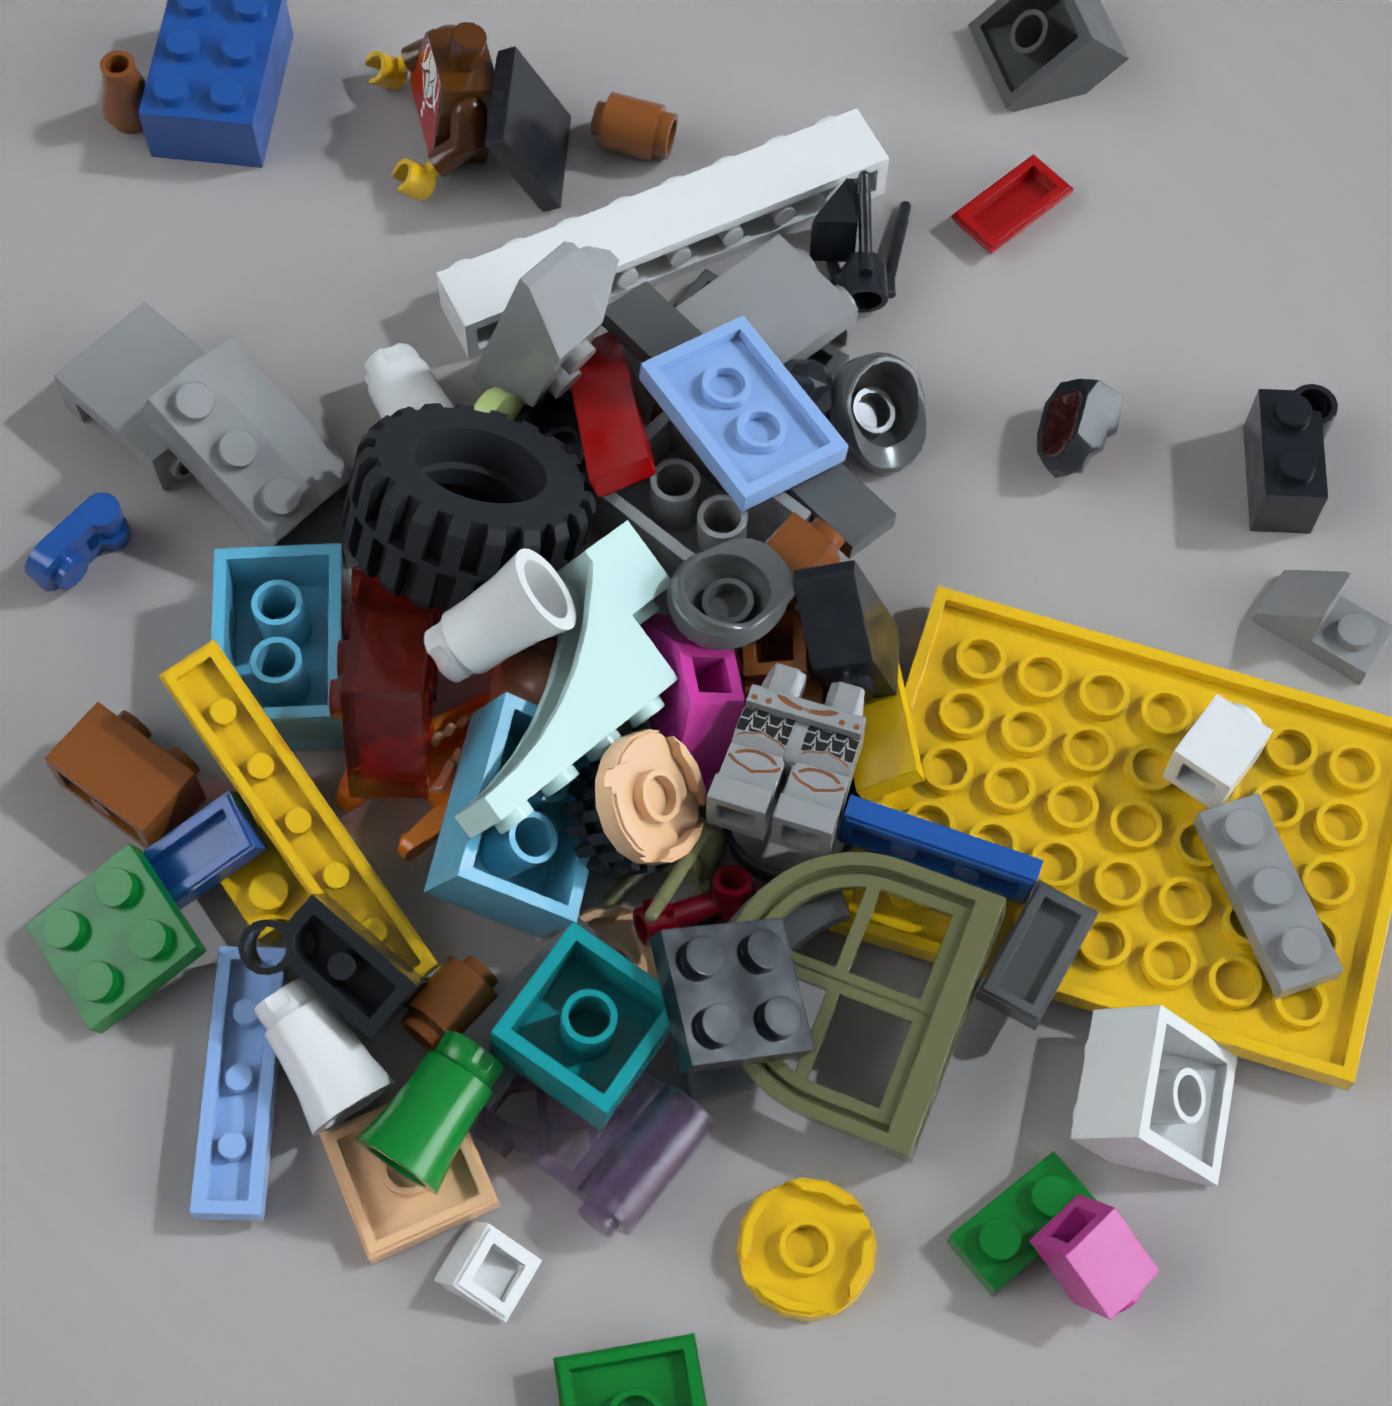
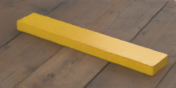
(287, 799)

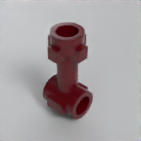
(730, 890)

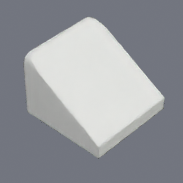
(488, 1269)

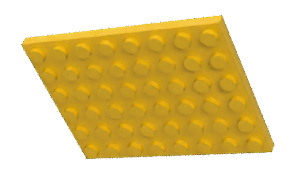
(1061, 754)

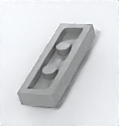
(1267, 896)

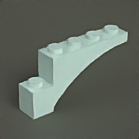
(597, 680)

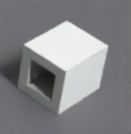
(1217, 752)

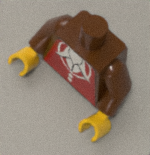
(452, 98)

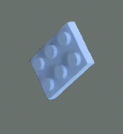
(743, 413)

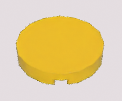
(806, 1249)

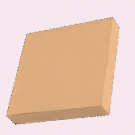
(391, 1209)

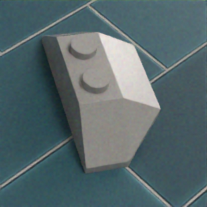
(549, 324)

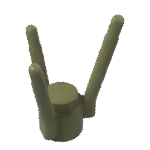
(696, 865)

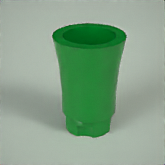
(433, 1111)

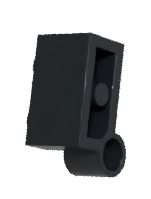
(1287, 457)
(339, 963)

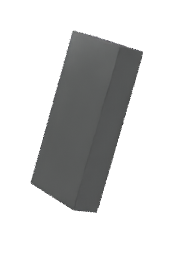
(1036, 955)

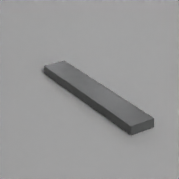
(651, 326)

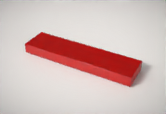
(611, 419)

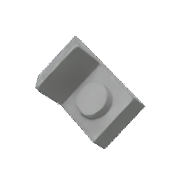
(1314, 617)

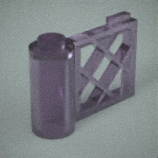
(625, 1165)

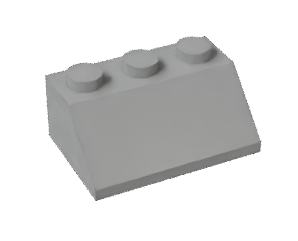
(246, 443)

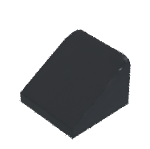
(836, 225)

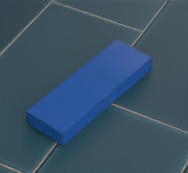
(939, 849)

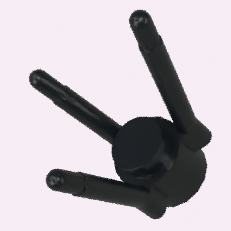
(864, 274)

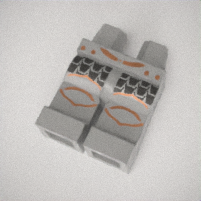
(794, 739)

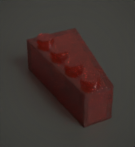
(385, 692)

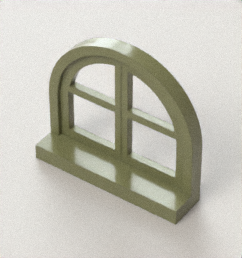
(934, 1018)

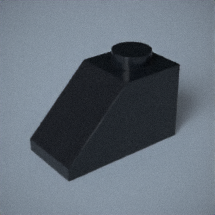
(848, 629)

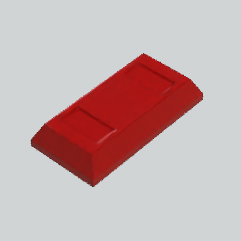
(1011, 204)

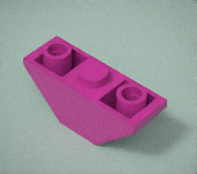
(705, 699)

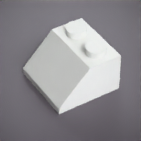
(1154, 1094)

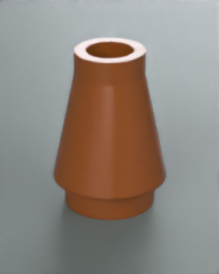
(121, 91)

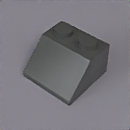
(1046, 49)

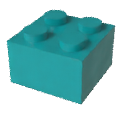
(583, 1026)

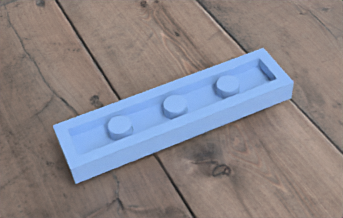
(237, 1094)

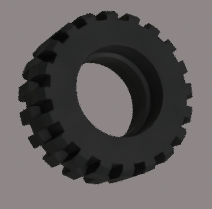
(455, 495)

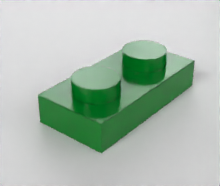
(998, 1237)

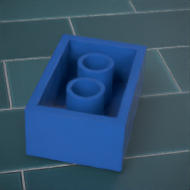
(216, 80)

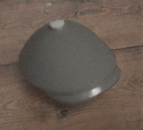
(880, 411)
(730, 594)

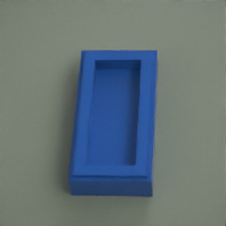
(206, 848)

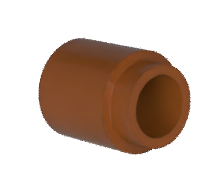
(634, 127)
(449, 1001)

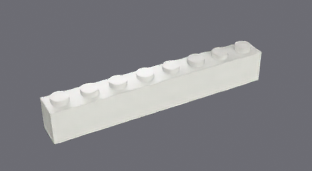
(680, 222)

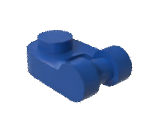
(73, 544)

